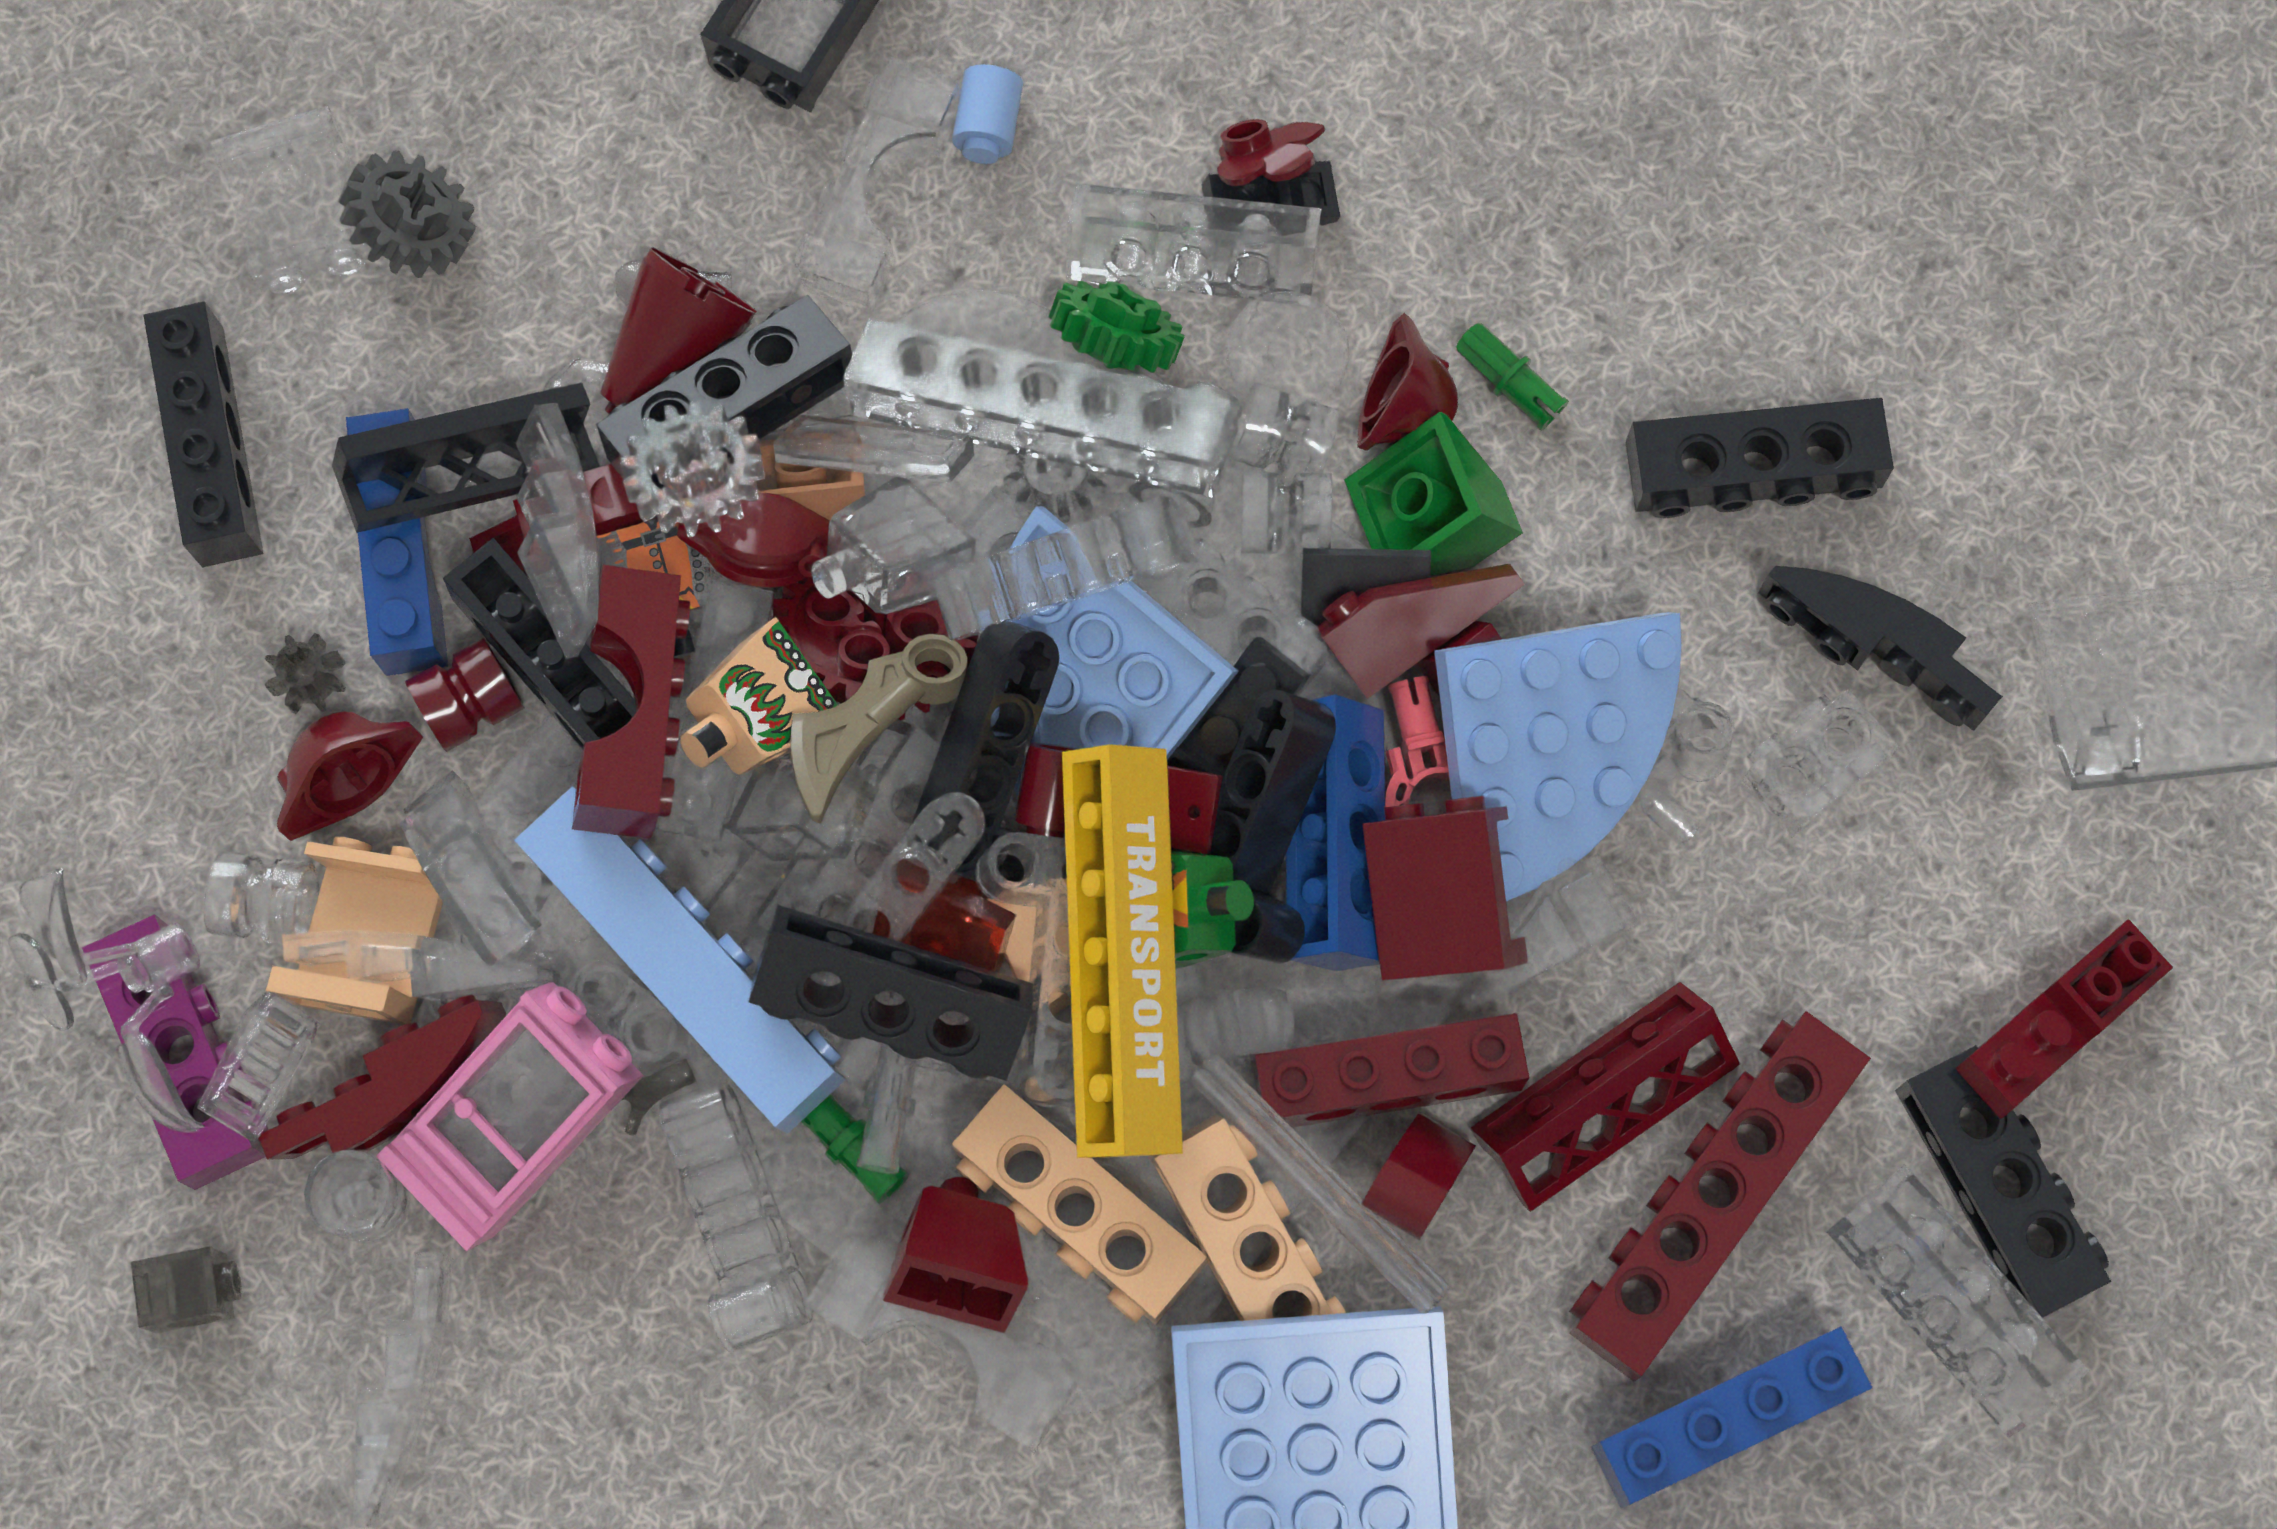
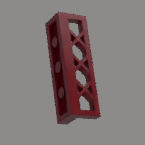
(1603, 1083)

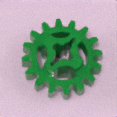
(1116, 326)

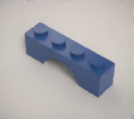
(397, 576)

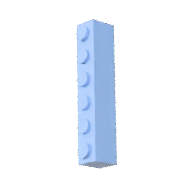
(684, 963)

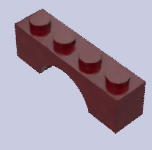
(622, 774)

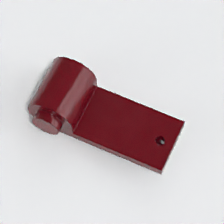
(1190, 793)

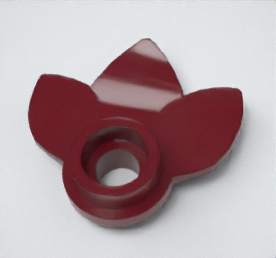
(1255, 151)

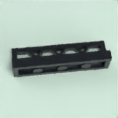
(445, 442)

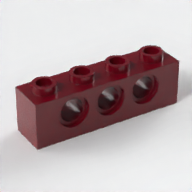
(1394, 1071)

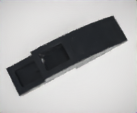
(1861, 619)
(1218, 731)

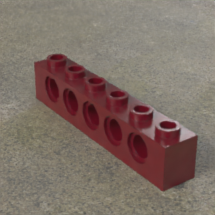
(1827, 1069)

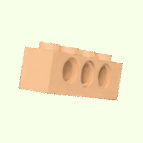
(1013, 1126)
(1251, 1291)

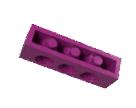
(214, 1149)

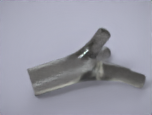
(655, 1087)

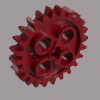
(845, 634)

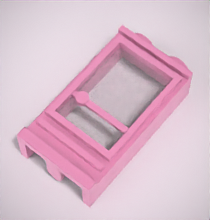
(511, 1114)

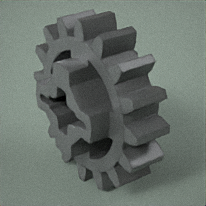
(406, 214)

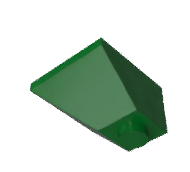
(1434, 497)

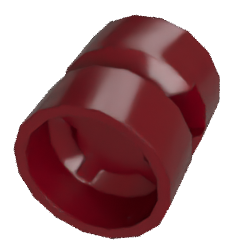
(464, 694)

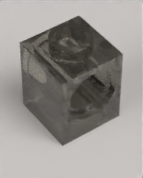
(185, 1289)

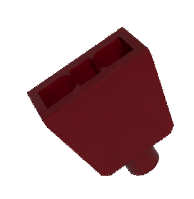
(959, 1258)

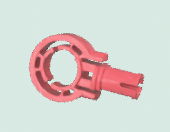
(1419, 735)

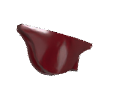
(1404, 388)
(767, 546)
(341, 769)

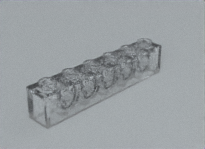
(1005, 415)

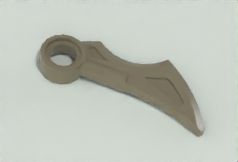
(832, 739)

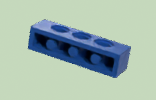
(1328, 852)
(1731, 1417)

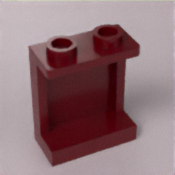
(1440, 891)

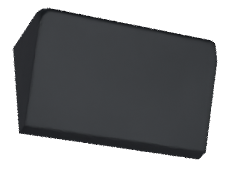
(1334, 572)

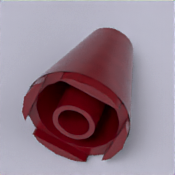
(669, 326)

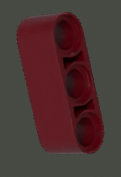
(1418, 1175)

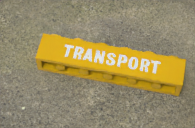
(1122, 952)

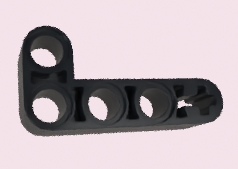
(998, 752)
(1262, 807)

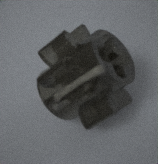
(308, 688)

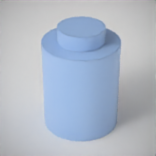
(987, 113)

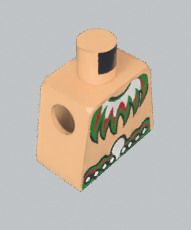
(751, 700)

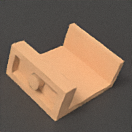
(362, 894)

